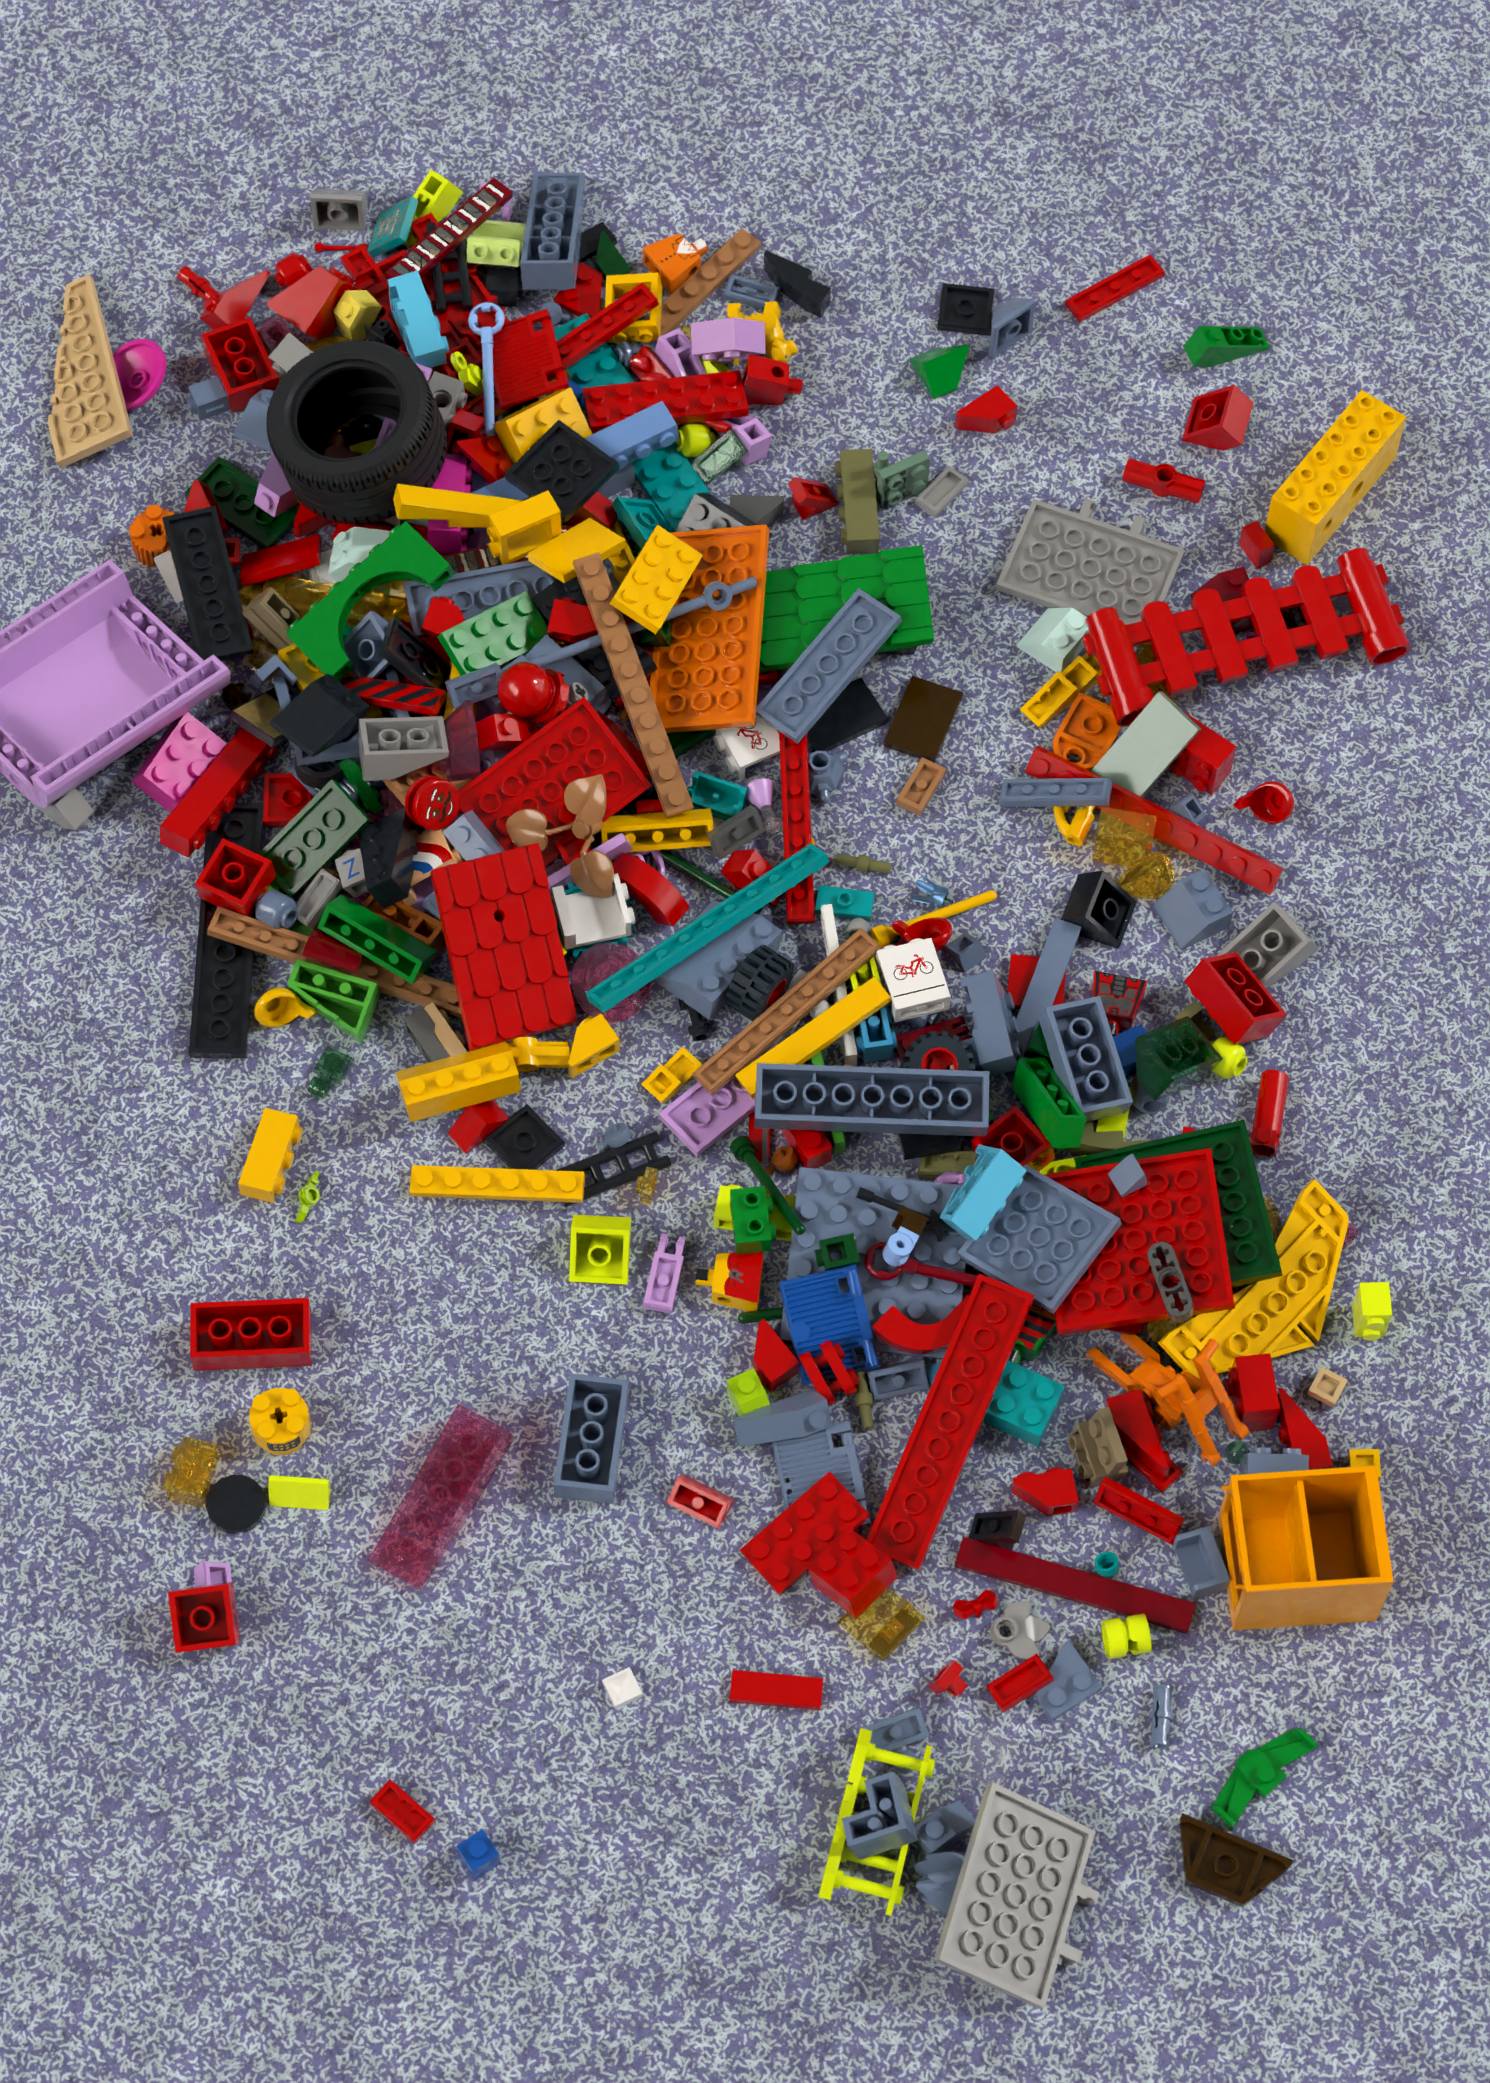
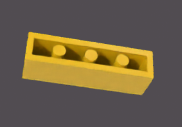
(656, 832)

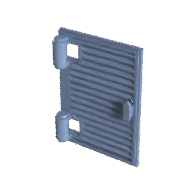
(811, 1457)

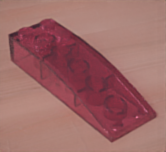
(441, 1496)

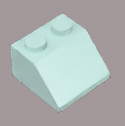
(352, 548)
(1056, 638)

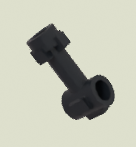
(698, 1029)

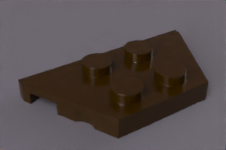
(1227, 1863)

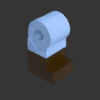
(901, 1243)

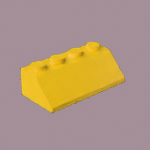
(458, 1081)

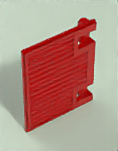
(525, 359)

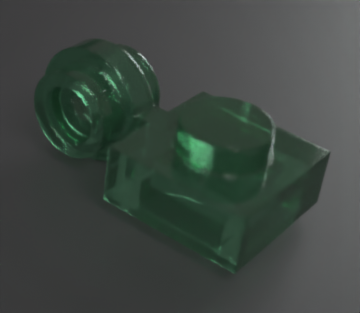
(331, 1066)

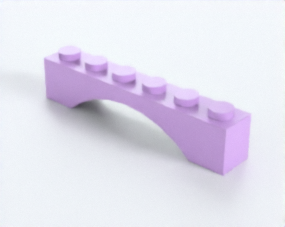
(676, 353)

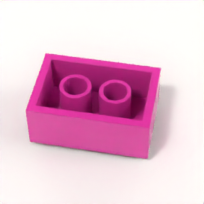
(178, 761)

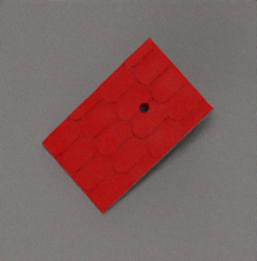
(504, 946)

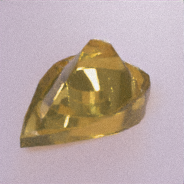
(1147, 876)

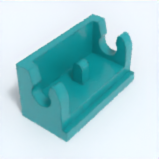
(720, 796)

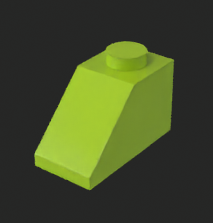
(746, 1392)

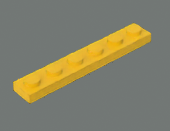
(497, 1183)

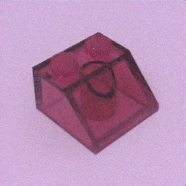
(462, 745)

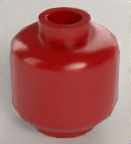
(291, 269)

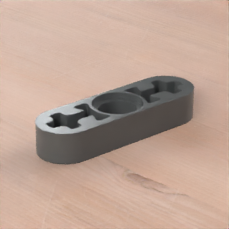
(1168, 1293)

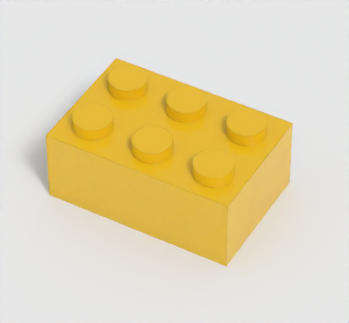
(525, 427)

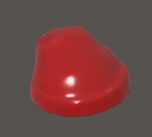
(1269, 796)
(935, 928)

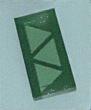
(718, 457)

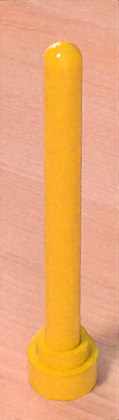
(884, 934)

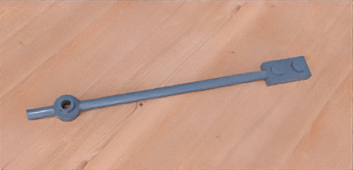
(484, 681)

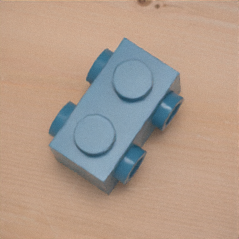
(875, 1038)

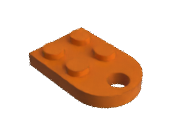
(1086, 731)

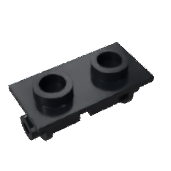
(381, 333)

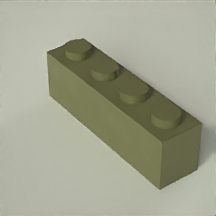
(858, 501)

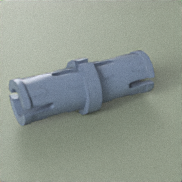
(1161, 1716)

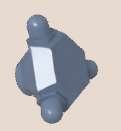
(825, 772)

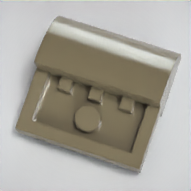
(1098, 1449)

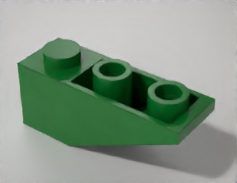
(1222, 344)

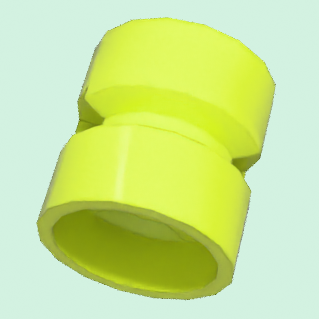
(1126, 1636)

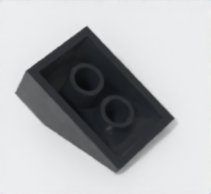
(321, 715)

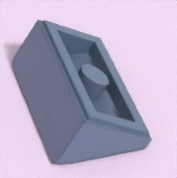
(898, 1379)

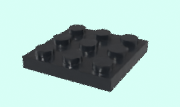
(565, 467)

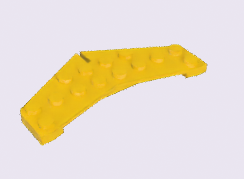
(1271, 1308)

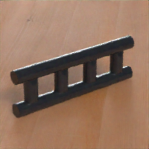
(461, 275)
(628, 1173)

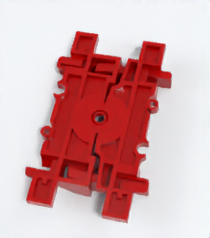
(453, 322)

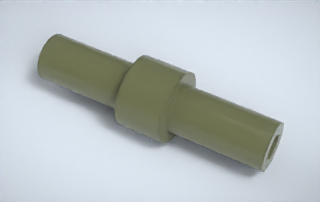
(863, 863)
(864, 1402)

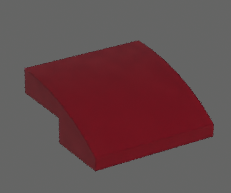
(331, 951)

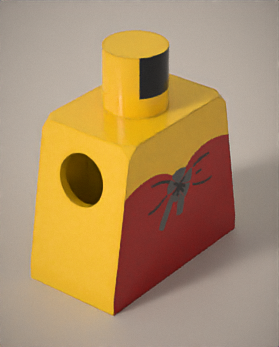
(734, 1280)

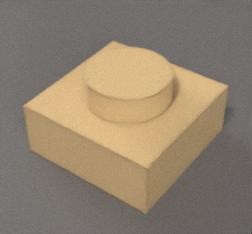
(1327, 1387)

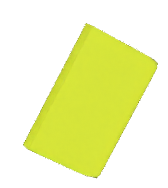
(299, 1492)

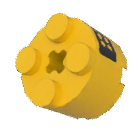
(274, 1406)

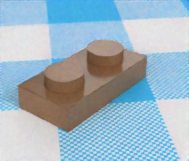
(921, 786)

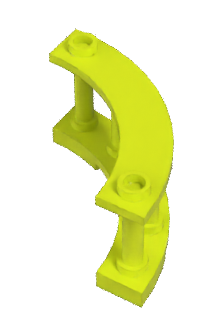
(839, 1850)

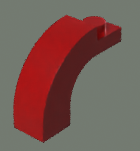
(650, 889)
(917, 1338)

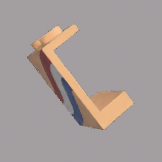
(433, 853)

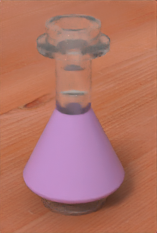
(760, 795)

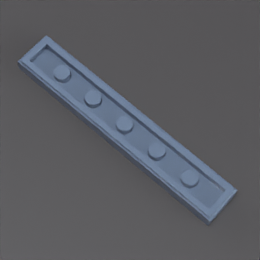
(1046, 977)

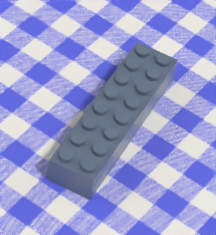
(872, 1099)

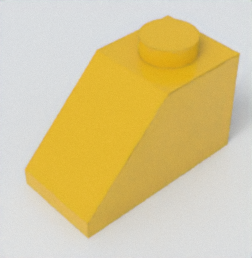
(592, 1044)

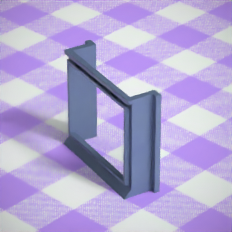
(337, 751)

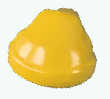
(283, 1003)

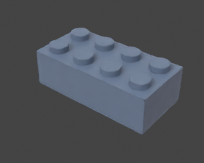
(1086, 1057)
(591, 1438)

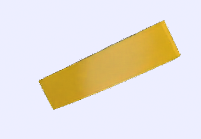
(1062, 690)

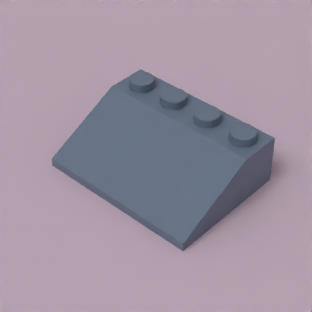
(707, 973)

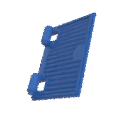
(821, 1312)

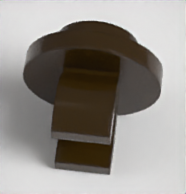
(233, 696)

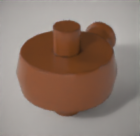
(783, 1160)

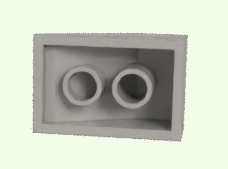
(400, 745)
(1272, 945)

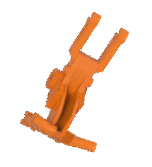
(1177, 1393)

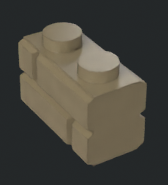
(271, 617)

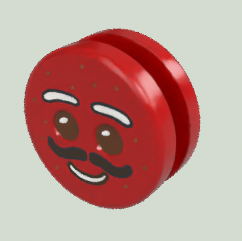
(432, 802)

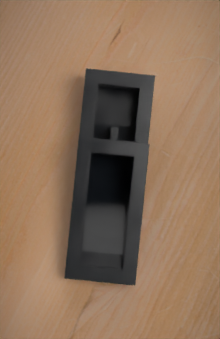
(797, 284)

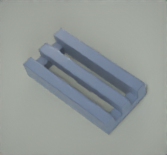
(750, 296)

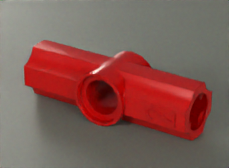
(1176, 483)

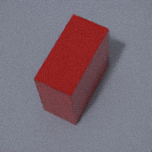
(1256, 544)

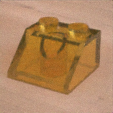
(1123, 836)

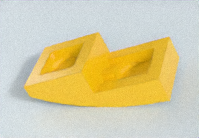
(673, 1076)

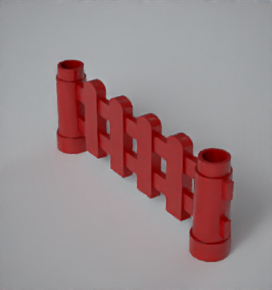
(1358, 580)

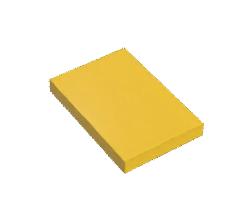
(578, 542)

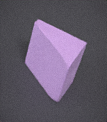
(212, 1573)

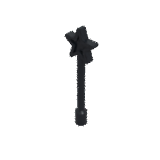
(934, 1222)

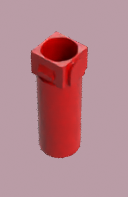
(1269, 1112)

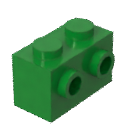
(751, 1220)

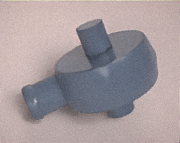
(555, 312)
(615, 1136)

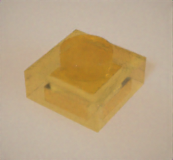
(647, 1185)

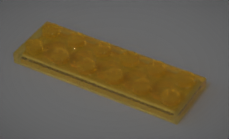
(303, 593)

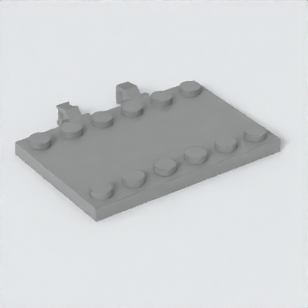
(1086, 563)
(1017, 1896)

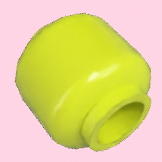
(694, 439)
(1233, 1057)

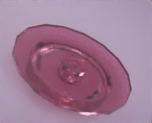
(596, 966)

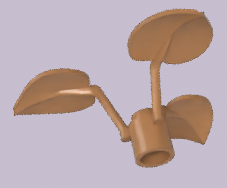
(587, 799)

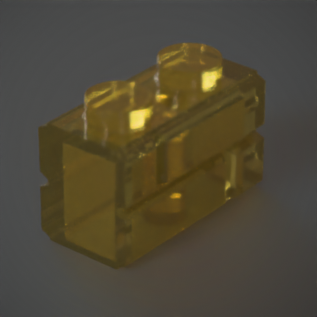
(192, 1472)

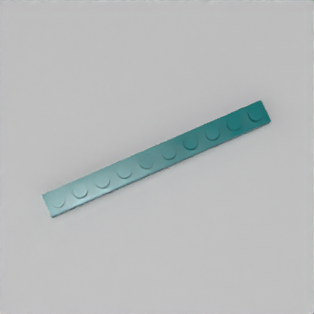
(707, 928)

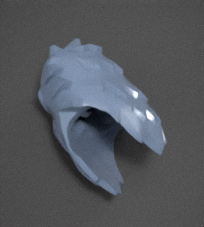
(939, 1877)

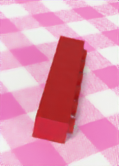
(215, 793)

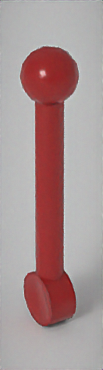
(320, 247)

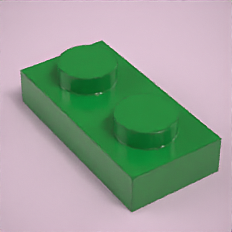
(367, 794)

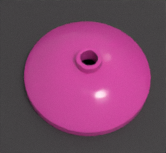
(140, 371)

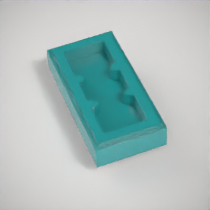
(845, 902)

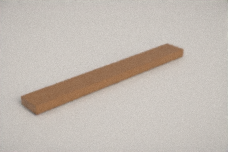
(786, 1012)

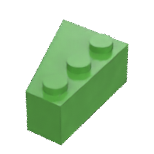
(336, 996)

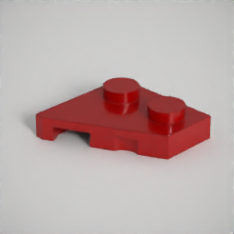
(585, 296)
(486, 455)

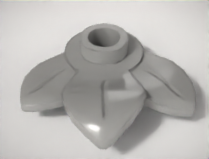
(1023, 1628)

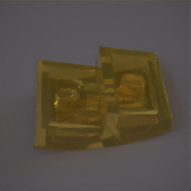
(883, 1624)

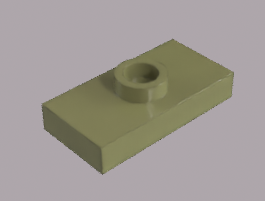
(934, 1166)

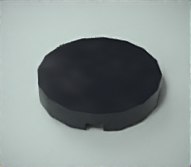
(236, 1504)

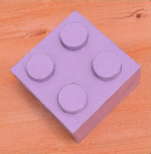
(727, 339)

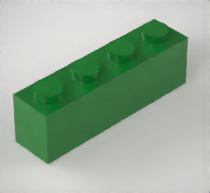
(377, 939)
(1049, 1103)

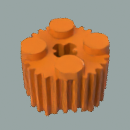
(149, 535)

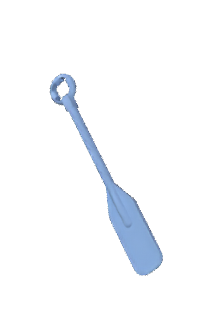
(488, 384)

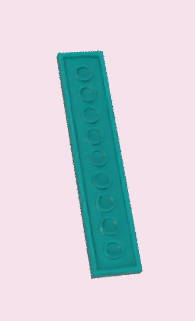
(665, 473)

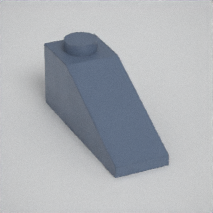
(784, 1419)

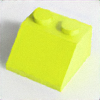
(600, 1249)

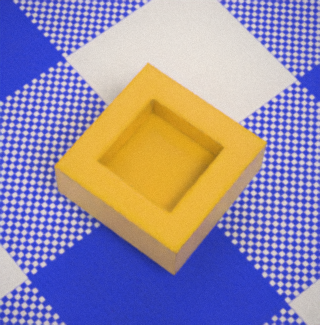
(1365, 1457)

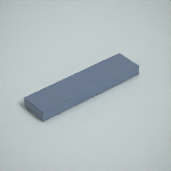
(1055, 792)

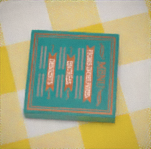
(392, 226)

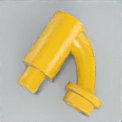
(1076, 831)

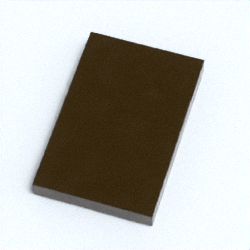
(923, 719)

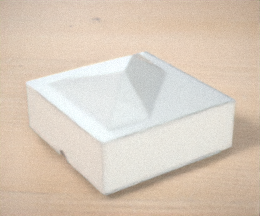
(622, 1688)

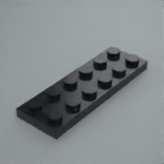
(207, 584)

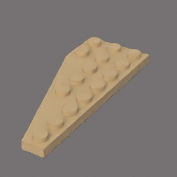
(87, 394)

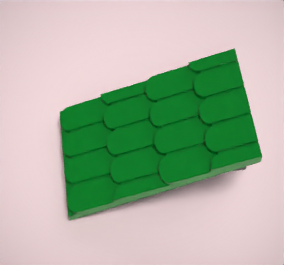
(809, 595)

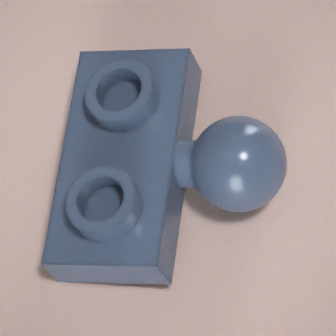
(898, 1732)

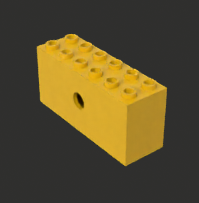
(1334, 477)

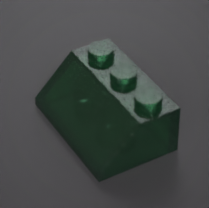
(1173, 1058)

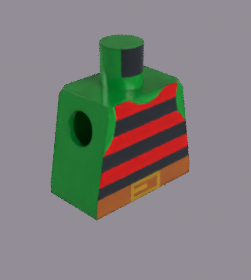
(1034, 1334)

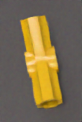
(534, 1054)

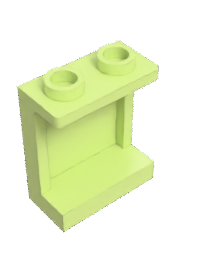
(496, 243)

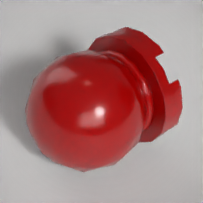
(533, 692)

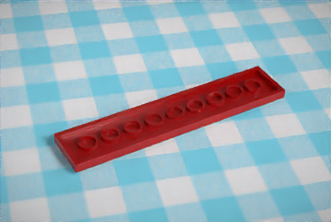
(949, 1421)

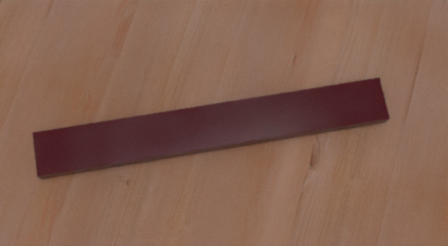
(1074, 1584)

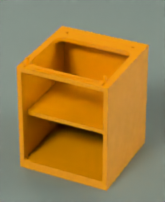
(1305, 1547)

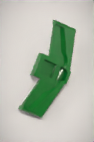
(1260, 1772)

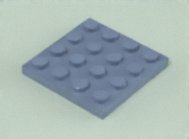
(1042, 1239)

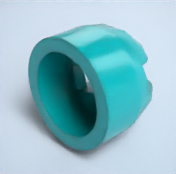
(1107, 1564)

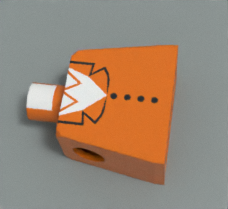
(674, 260)

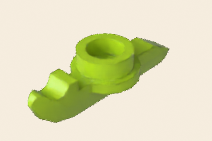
(308, 1197)

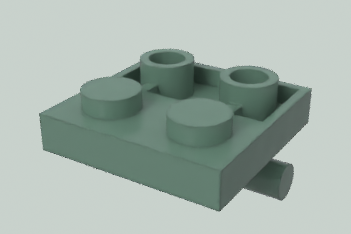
(900, 478)

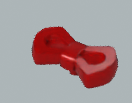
(986, 1601)

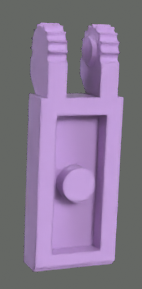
(664, 1276)

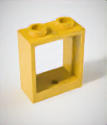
(641, 330)
(523, 527)

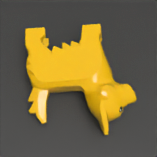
(775, 343)

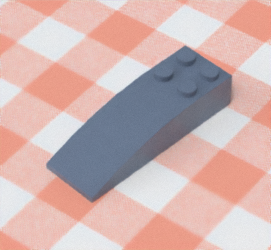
(553, 231)

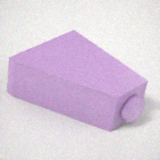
(274, 491)

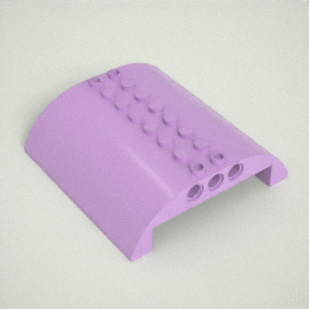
(90, 684)

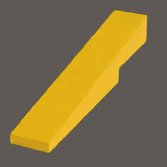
(457, 508)

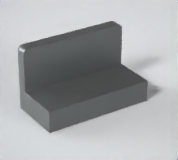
(734, 832)

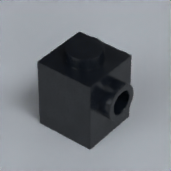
(504, 285)

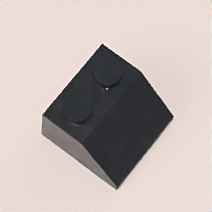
(1099, 908)

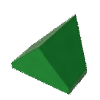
(941, 368)

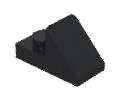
(998, 1528)

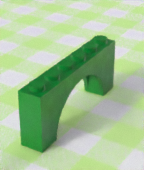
(400, 557)

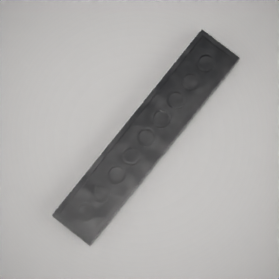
(223, 968)

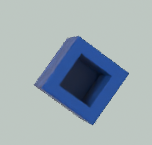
(478, 1854)

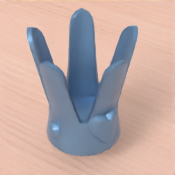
(938, 893)

